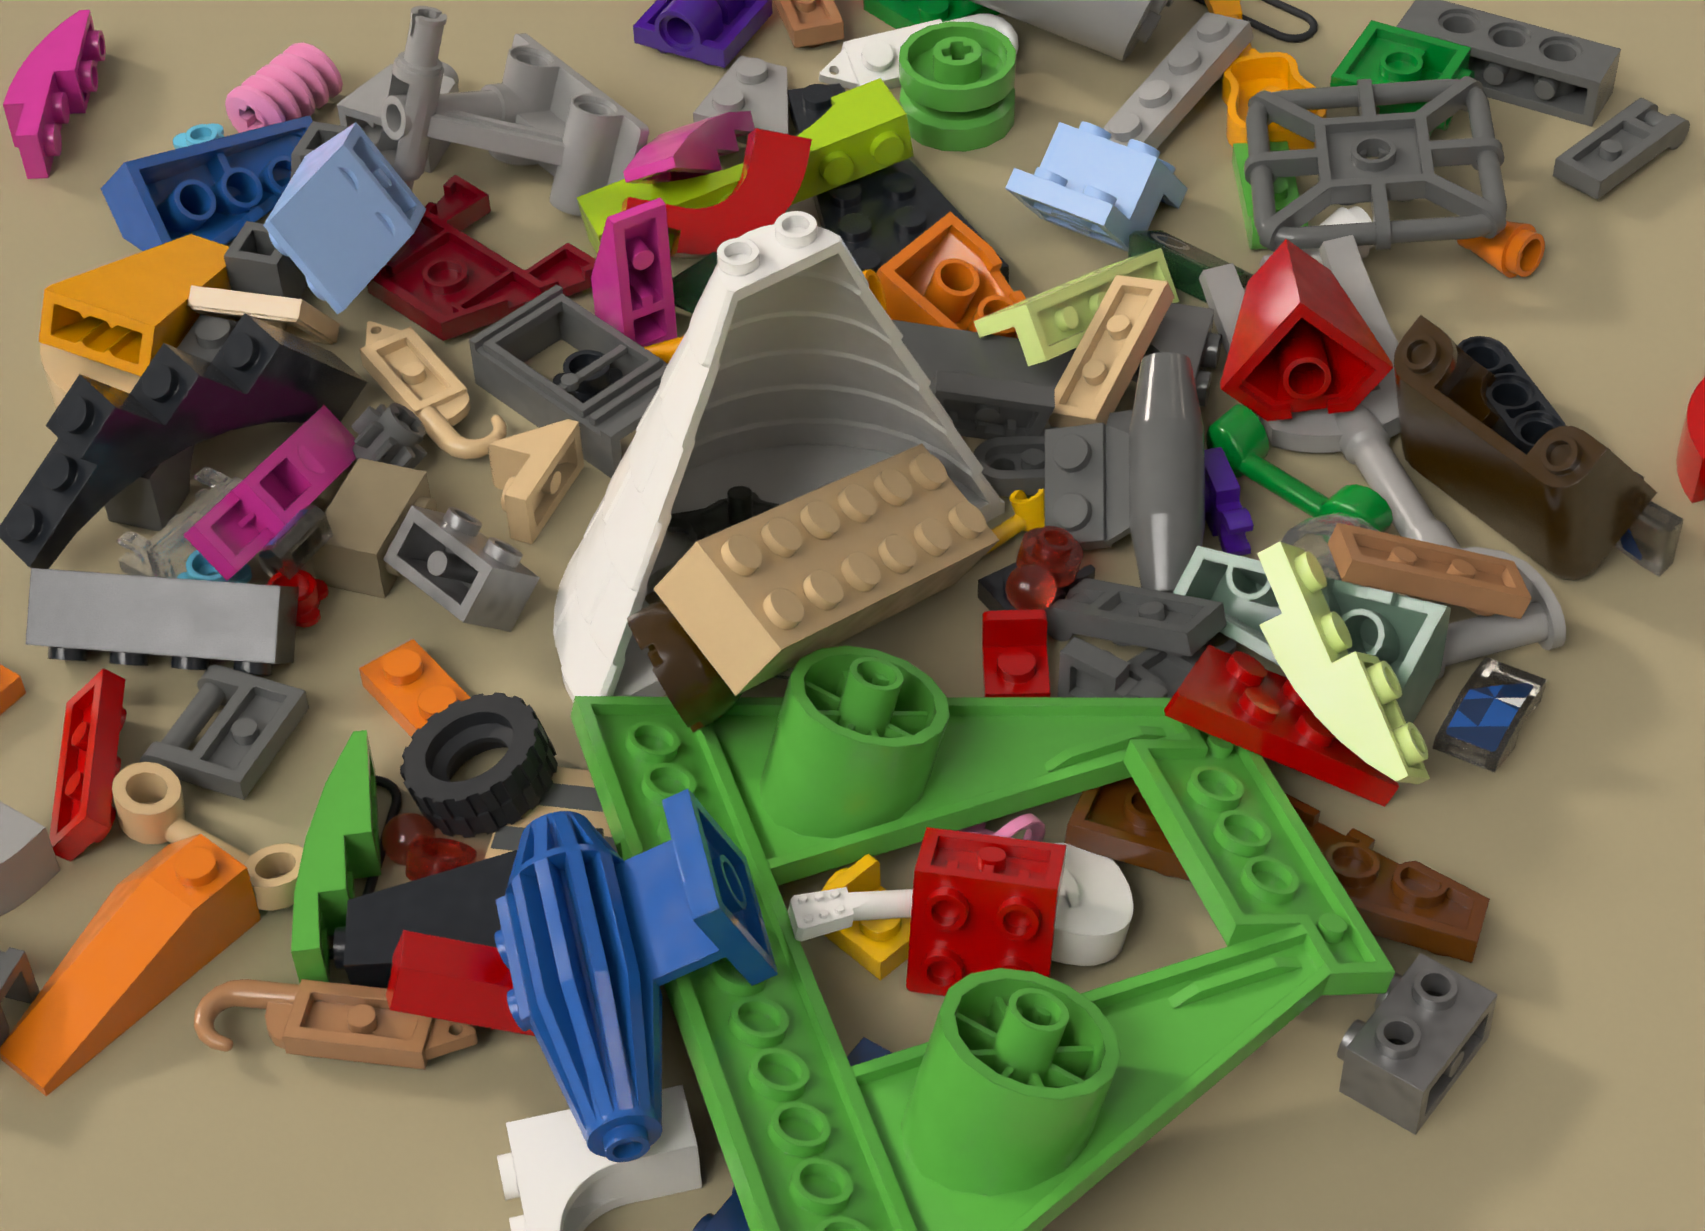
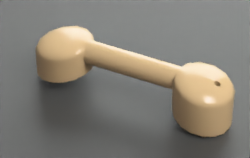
(153, 812)

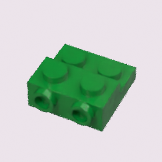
(1401, 55)

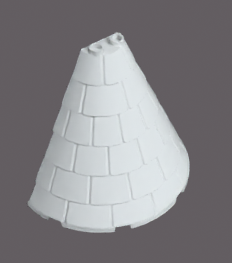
(772, 390)

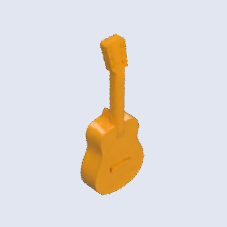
(1253, 73)

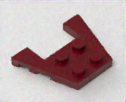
(459, 284)

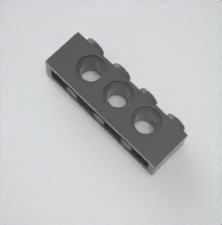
(1524, 61)

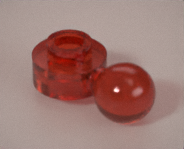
(1044, 561)
(412, 842)

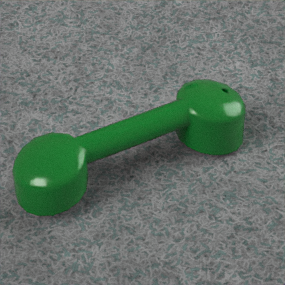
(1247, 445)

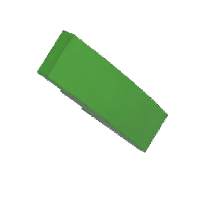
(336, 850)

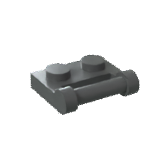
(242, 737)

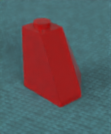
(1300, 342)

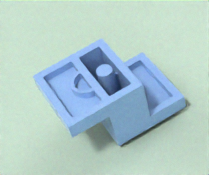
(1098, 184)

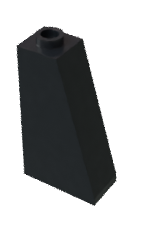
(446, 905)

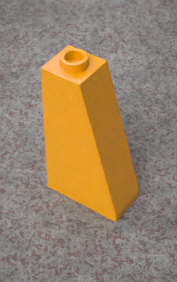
(133, 304)

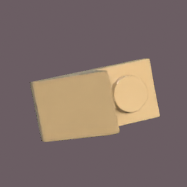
(535, 474)

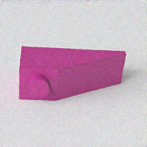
(635, 275)

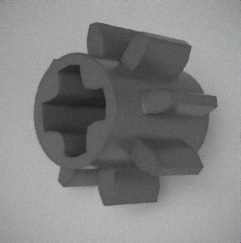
(389, 436)

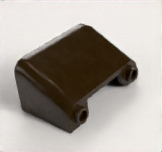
(1555, 504)

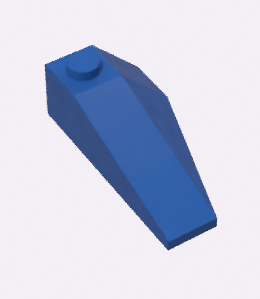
(204, 186)

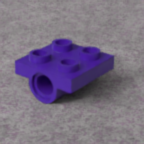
(701, 28)

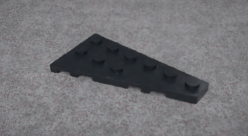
(880, 210)

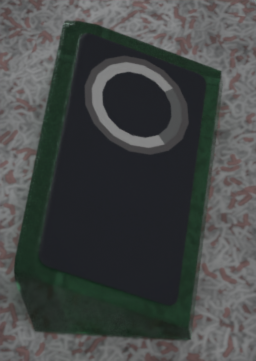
(1183, 260)

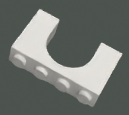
(570, 1186)

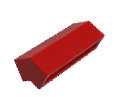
(451, 982)

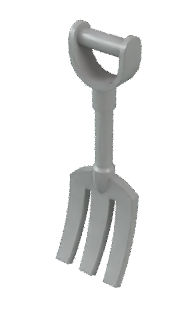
(1365, 442)

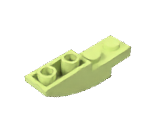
(1345, 691)

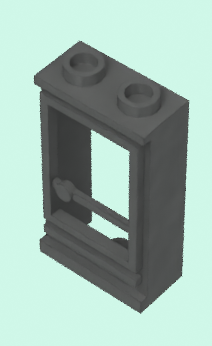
(604, 419)

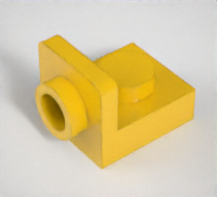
(874, 944)

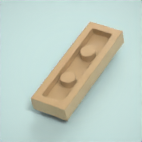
(1110, 351)

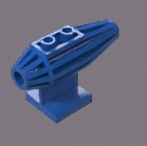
(598, 941)

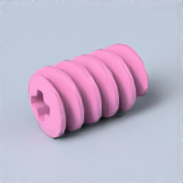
(284, 89)

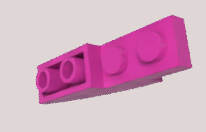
(52, 86)
(273, 493)

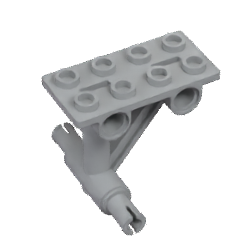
(533, 117)

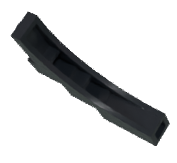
(179, 401)

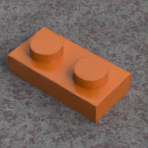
(410, 685)

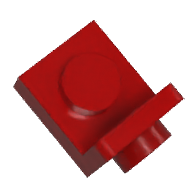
(1015, 653)

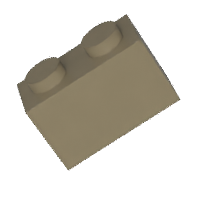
(365, 522)

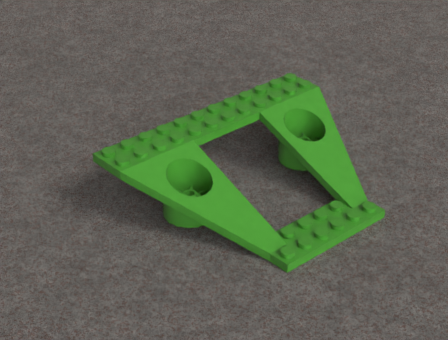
(1023, 1077)

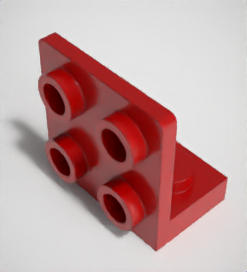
(981, 907)

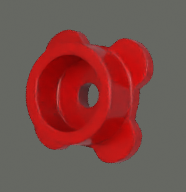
(310, 595)

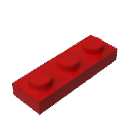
(88, 765)

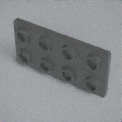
(985, 380)

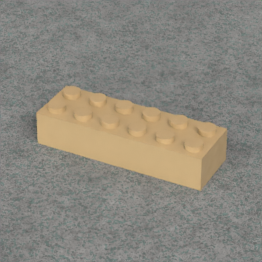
(824, 566)

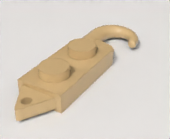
(426, 386)

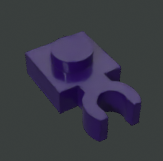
(1222, 504)

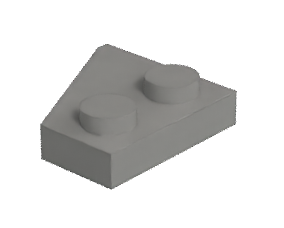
(751, 87)

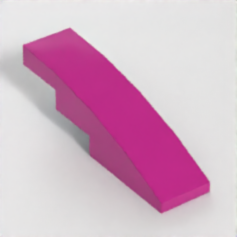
(689, 149)

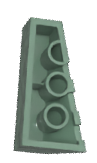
(1383, 624)

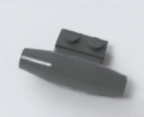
(1137, 481)

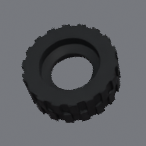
(496, 795)

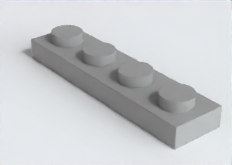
(1180, 80)

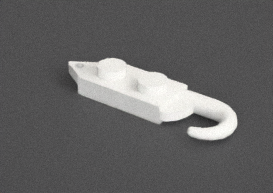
(878, 54)

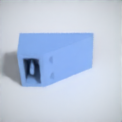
(343, 216)

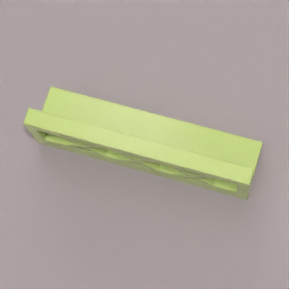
(1060, 316)

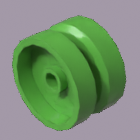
(958, 85)

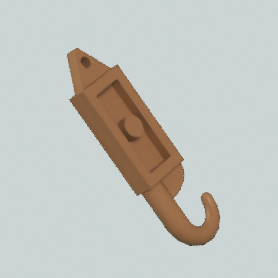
(334, 1022)

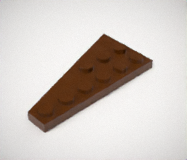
(1394, 899)

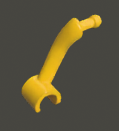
(1028, 516)

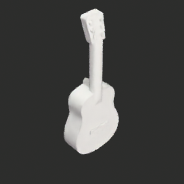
(1089, 922)

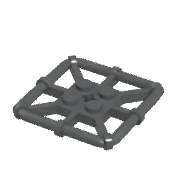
(1399, 174)

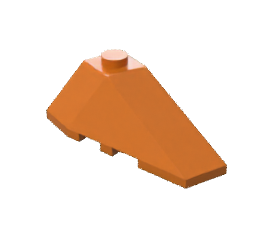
(947, 279)
(132, 956)

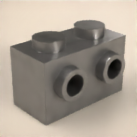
(462, 568)
(1415, 1042)

